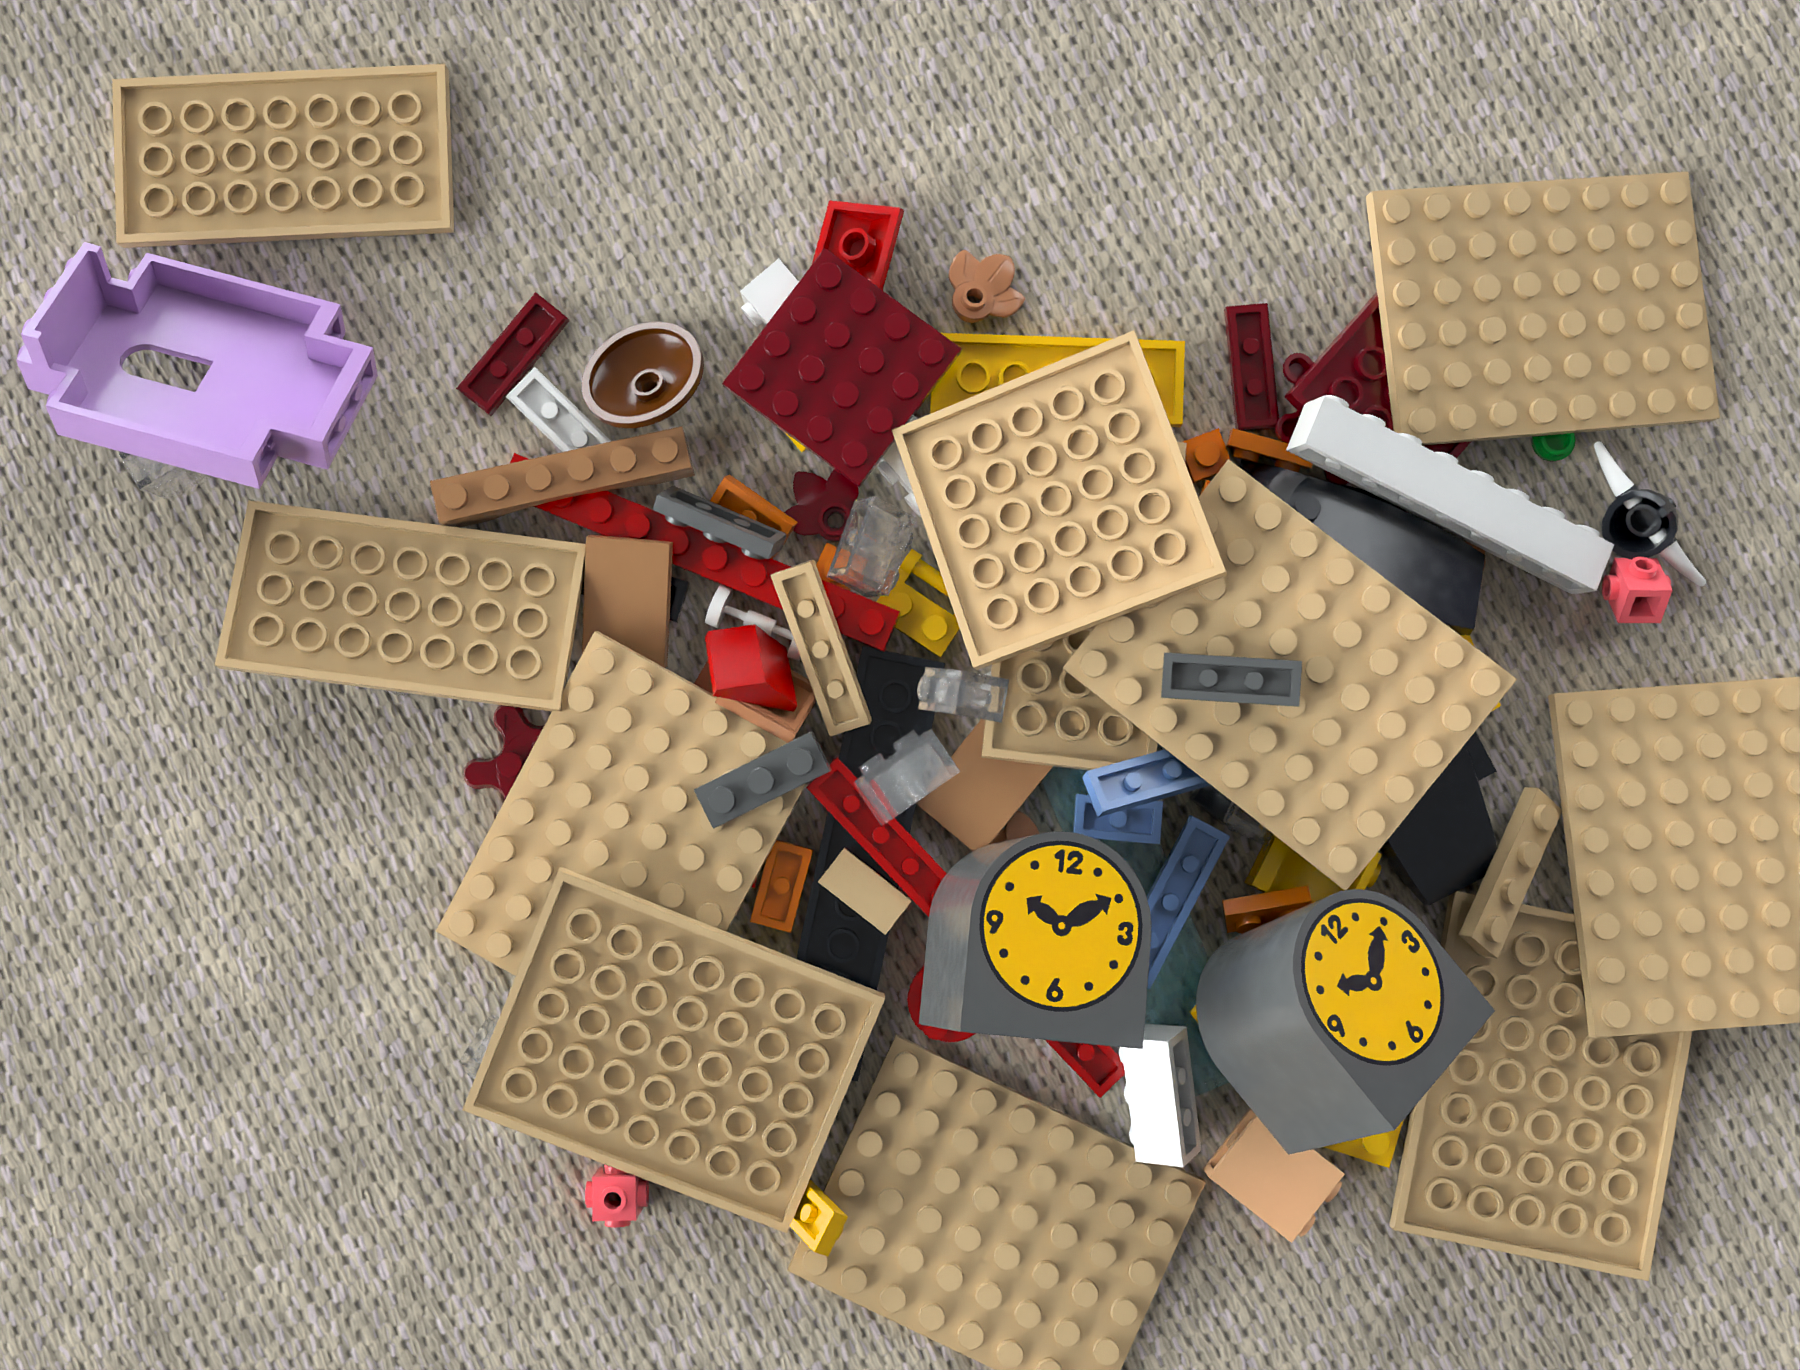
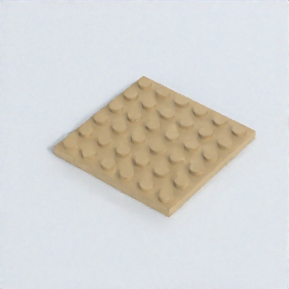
(1057, 501)

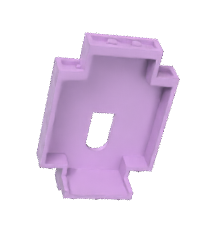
(273, 384)

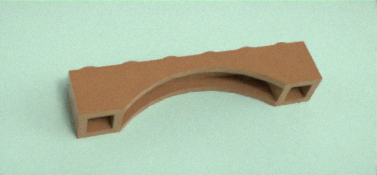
(531, 482)

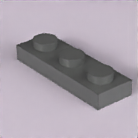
(719, 523)
(1231, 679)
(762, 779)

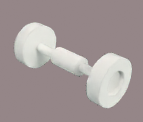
(720, 606)

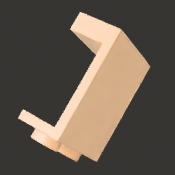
(1270, 1182)

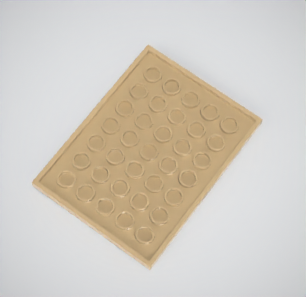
(1542, 307)
(1380, 691)
(619, 805)
(1683, 852)
(673, 1050)
(1537, 1128)
(997, 1220)

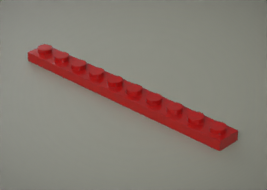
(719, 562)
(919, 878)

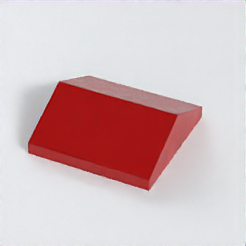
(861, 237)
(750, 667)

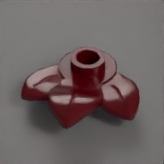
(819, 500)

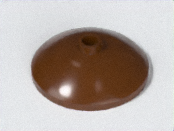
(642, 375)

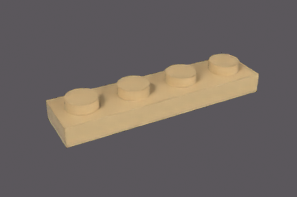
(821, 648)
(1510, 872)

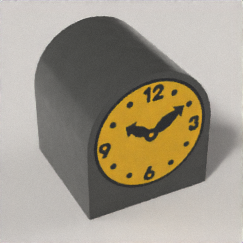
(1040, 943)
(1336, 1017)

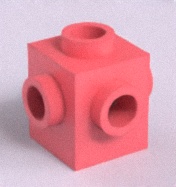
(1637, 590)
(631, 1189)

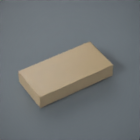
(865, 891)

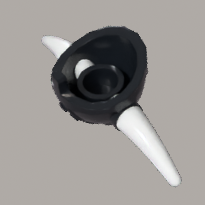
(1641, 521)

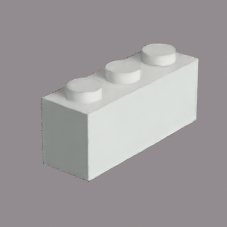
(1161, 1097)

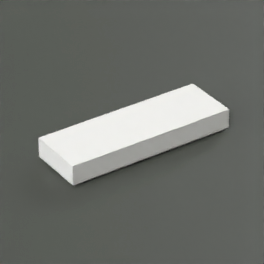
(554, 413)

